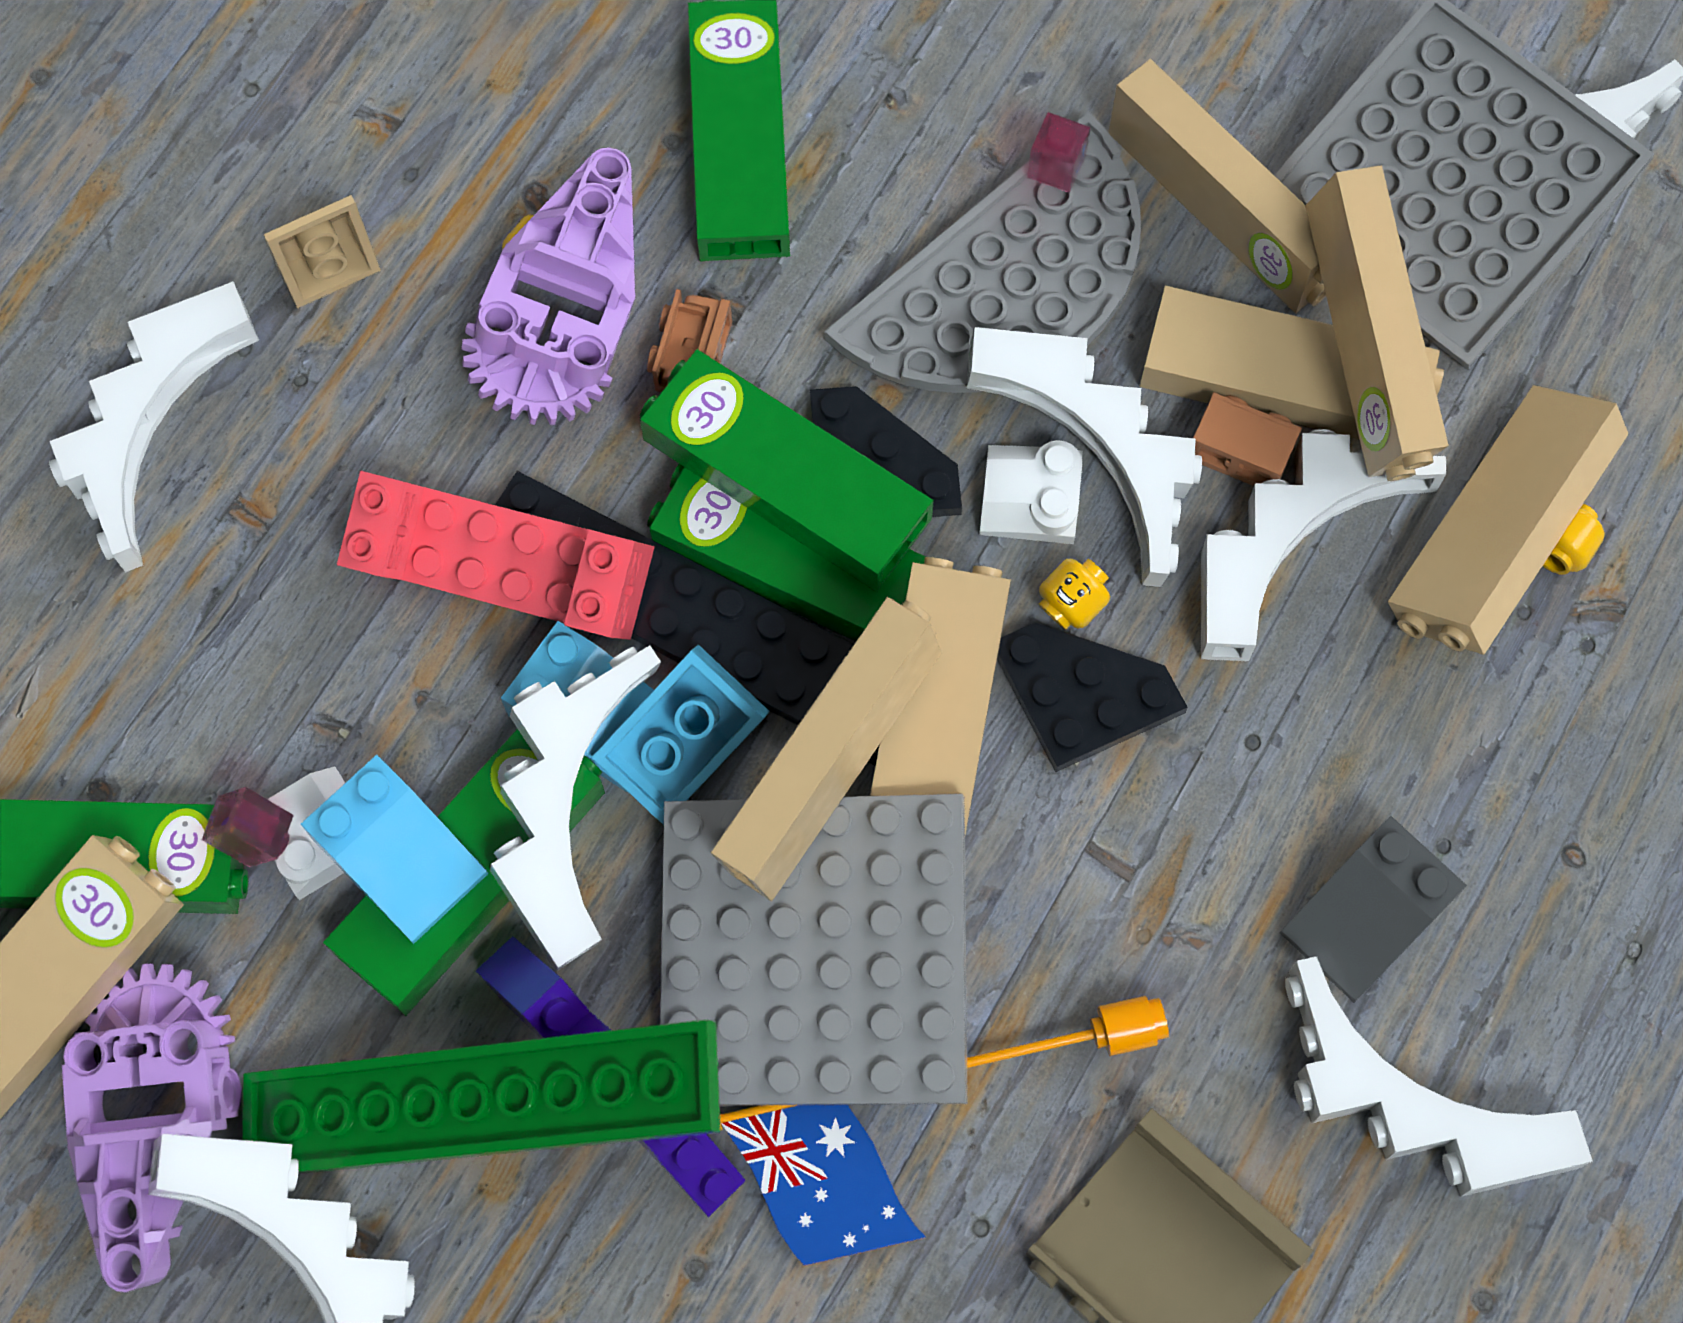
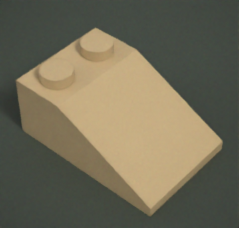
(322, 251)

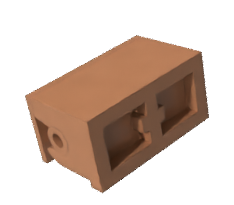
(689, 326)
(1244, 440)

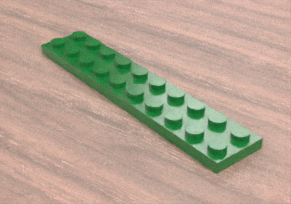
(491, 1098)

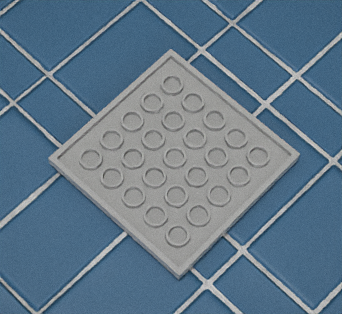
(1482, 167)
(843, 978)

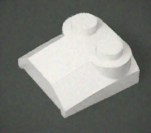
(1032, 492)
(303, 861)

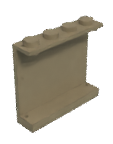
(1165, 1239)

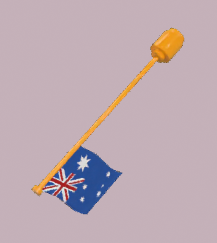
(827, 1175)

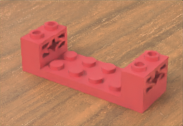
(496, 555)

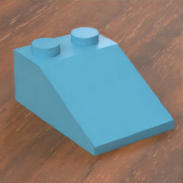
(565, 658)
(680, 733)
(394, 848)

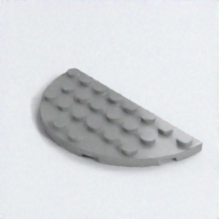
(1012, 264)

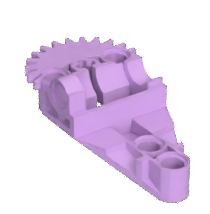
(573, 257)
(116, 1156)

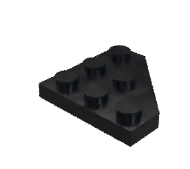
(890, 443)
(1084, 692)

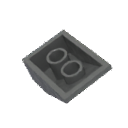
(1373, 908)

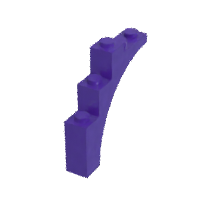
(555, 1011)

